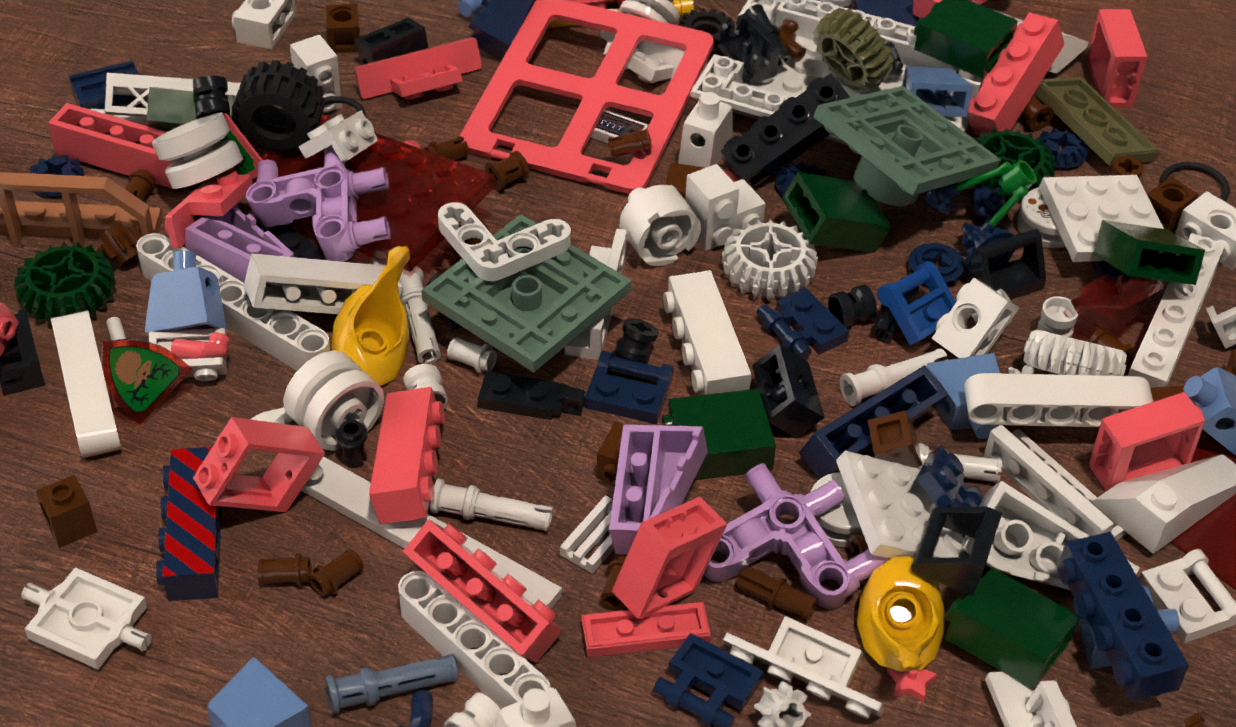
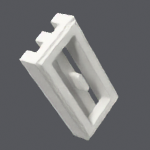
(583, 530)

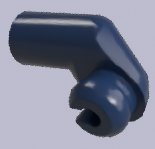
(421, 709)

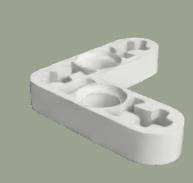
(497, 258)

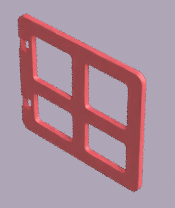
(594, 92)

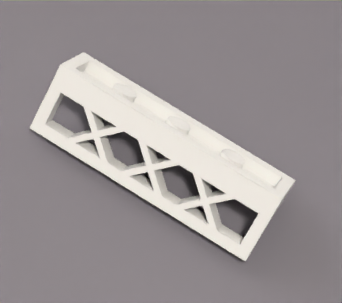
(139, 88)
(592, 340)
(1048, 482)

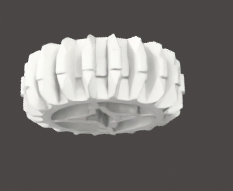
(769, 259)
(1072, 356)

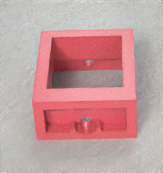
(1115, 54)
(1146, 440)
(276, 490)
(668, 557)

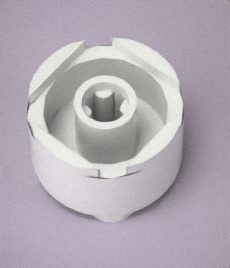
(659, 224)

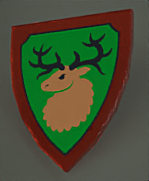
(140, 375)

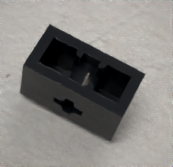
(788, 391)

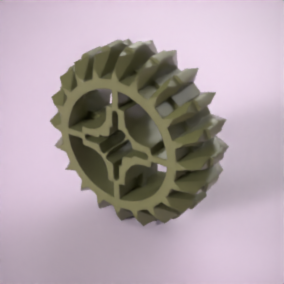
(853, 49)

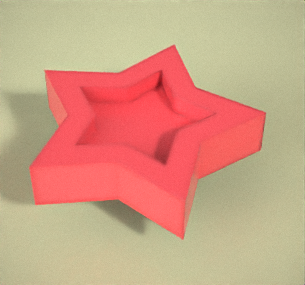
(912, 682)

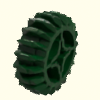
(1014, 147)
(64, 282)

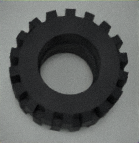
(285, 88)

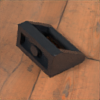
(1015, 277)
(957, 572)

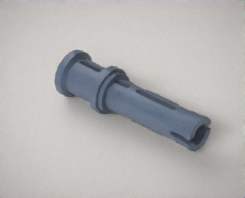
(370, 685)

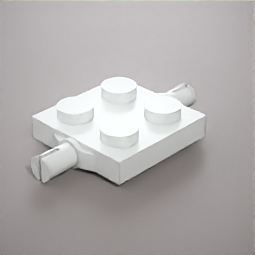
(86, 617)

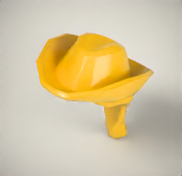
(375, 323)
(901, 616)

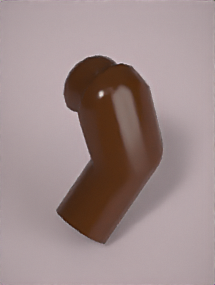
(788, 38)

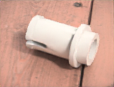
(477, 356)

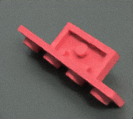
(419, 71)
(211, 198)

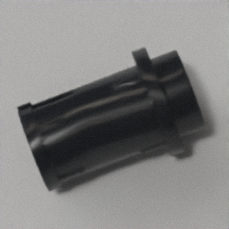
(351, 437)

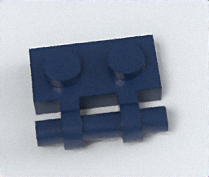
(810, 320)
(943, 481)
(713, 671)

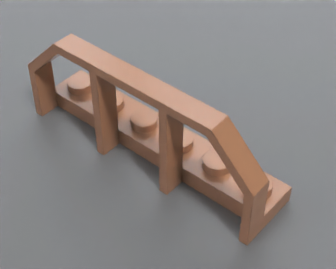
(70, 218)

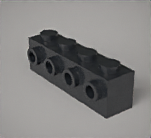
(782, 135)

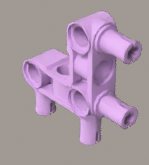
(325, 194)
(802, 541)

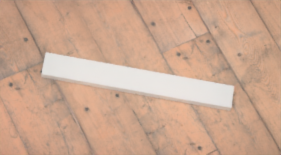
(351, 497)

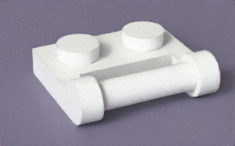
(1174, 590)

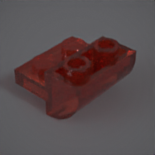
(1114, 301)

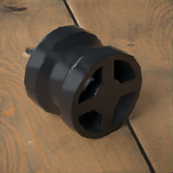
(636, 339)

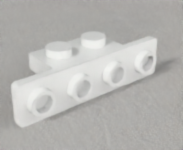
(650, 59)
(811, 658)
(1028, 708)

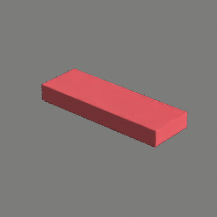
(624, 633)

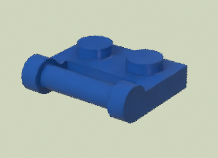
(921, 316)

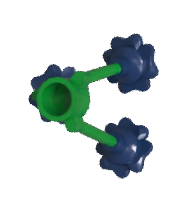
(986, 202)

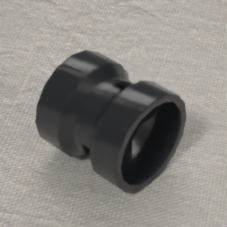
(210, 95)
(853, 306)

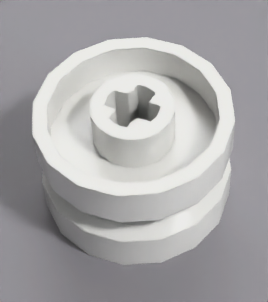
(197, 150)
(331, 392)

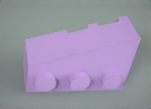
(231, 240)
(652, 475)

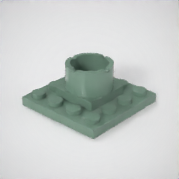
(903, 145)
(534, 309)

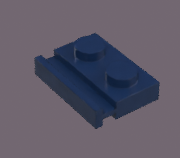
(90, 86)

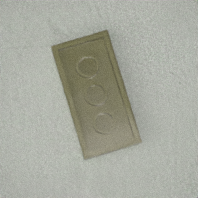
(1095, 120)

